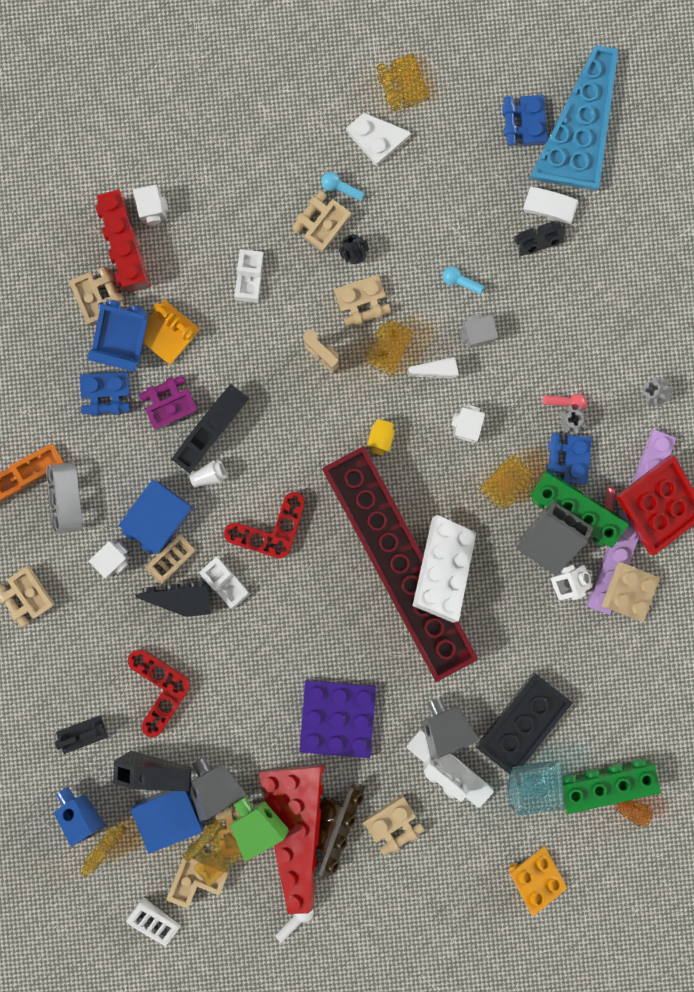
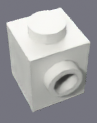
(150, 204)
(468, 423)
(110, 559)

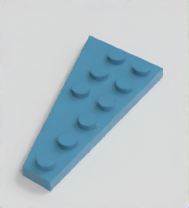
(578, 139)

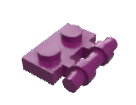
(172, 408)

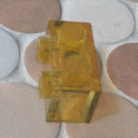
(389, 347)
(505, 482)

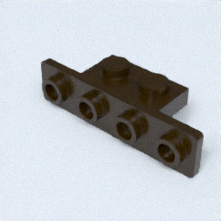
(335, 825)

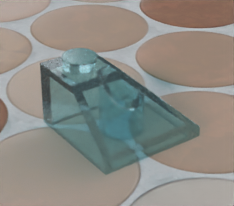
(536, 788)

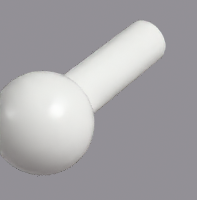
(292, 925)

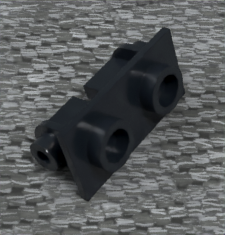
(549, 235)
(81, 735)

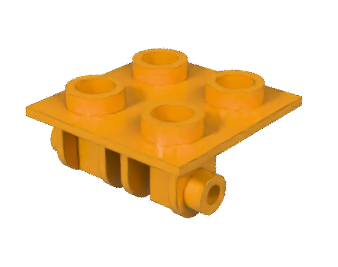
(168, 331)
(537, 880)

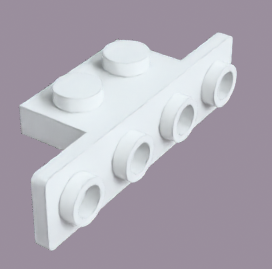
(450, 773)

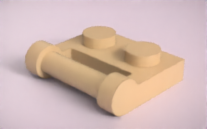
(326, 356)

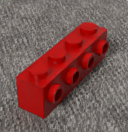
(123, 241)

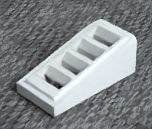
(438, 369)
(158, 915)

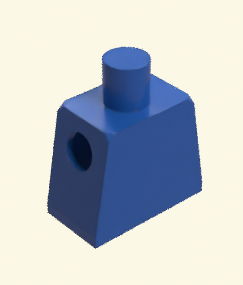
(77, 817)

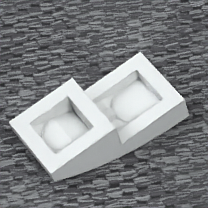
(550, 204)
(249, 276)
(224, 583)

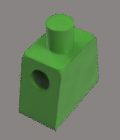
(256, 828)

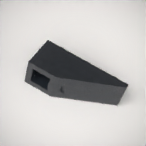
(184, 601)
(150, 773)

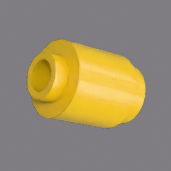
(381, 437)

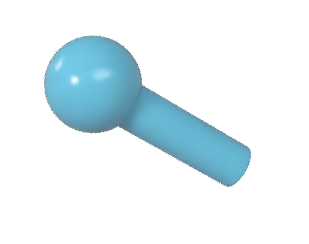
(331, 182)
(453, 276)

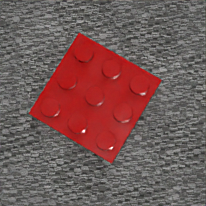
(659, 505)

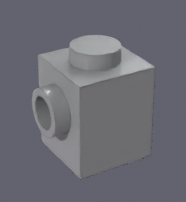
(478, 331)

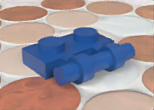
(532, 119)
(105, 386)
(576, 458)

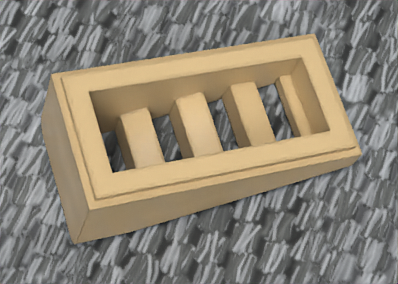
(150, 567)

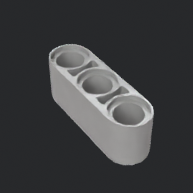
(64, 498)

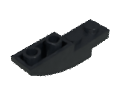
(210, 428)

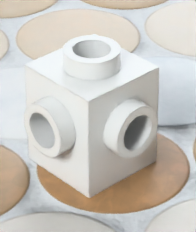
(571, 582)

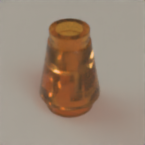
(636, 812)

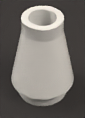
(209, 474)

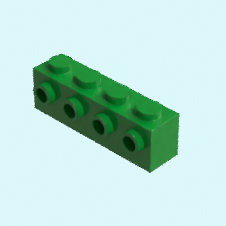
(605, 523)
(610, 785)

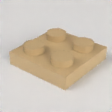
(630, 591)

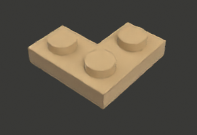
(188, 880)

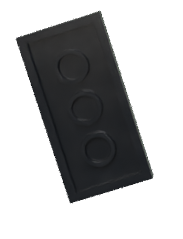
(523, 724)

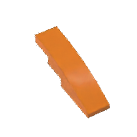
(27, 471)

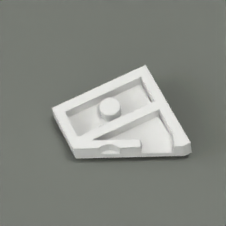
(376, 137)

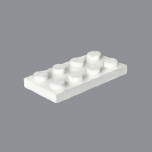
(444, 569)

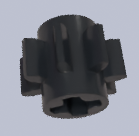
(354, 249)

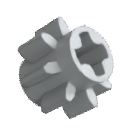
(657, 391)
(572, 413)

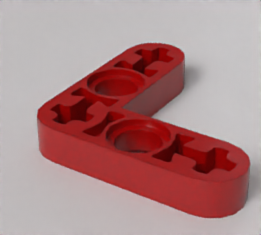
(278, 534)
(168, 690)

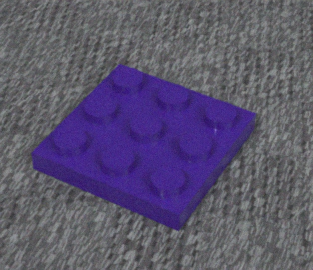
(337, 719)

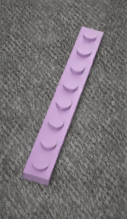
(657, 449)

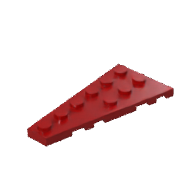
(296, 800)

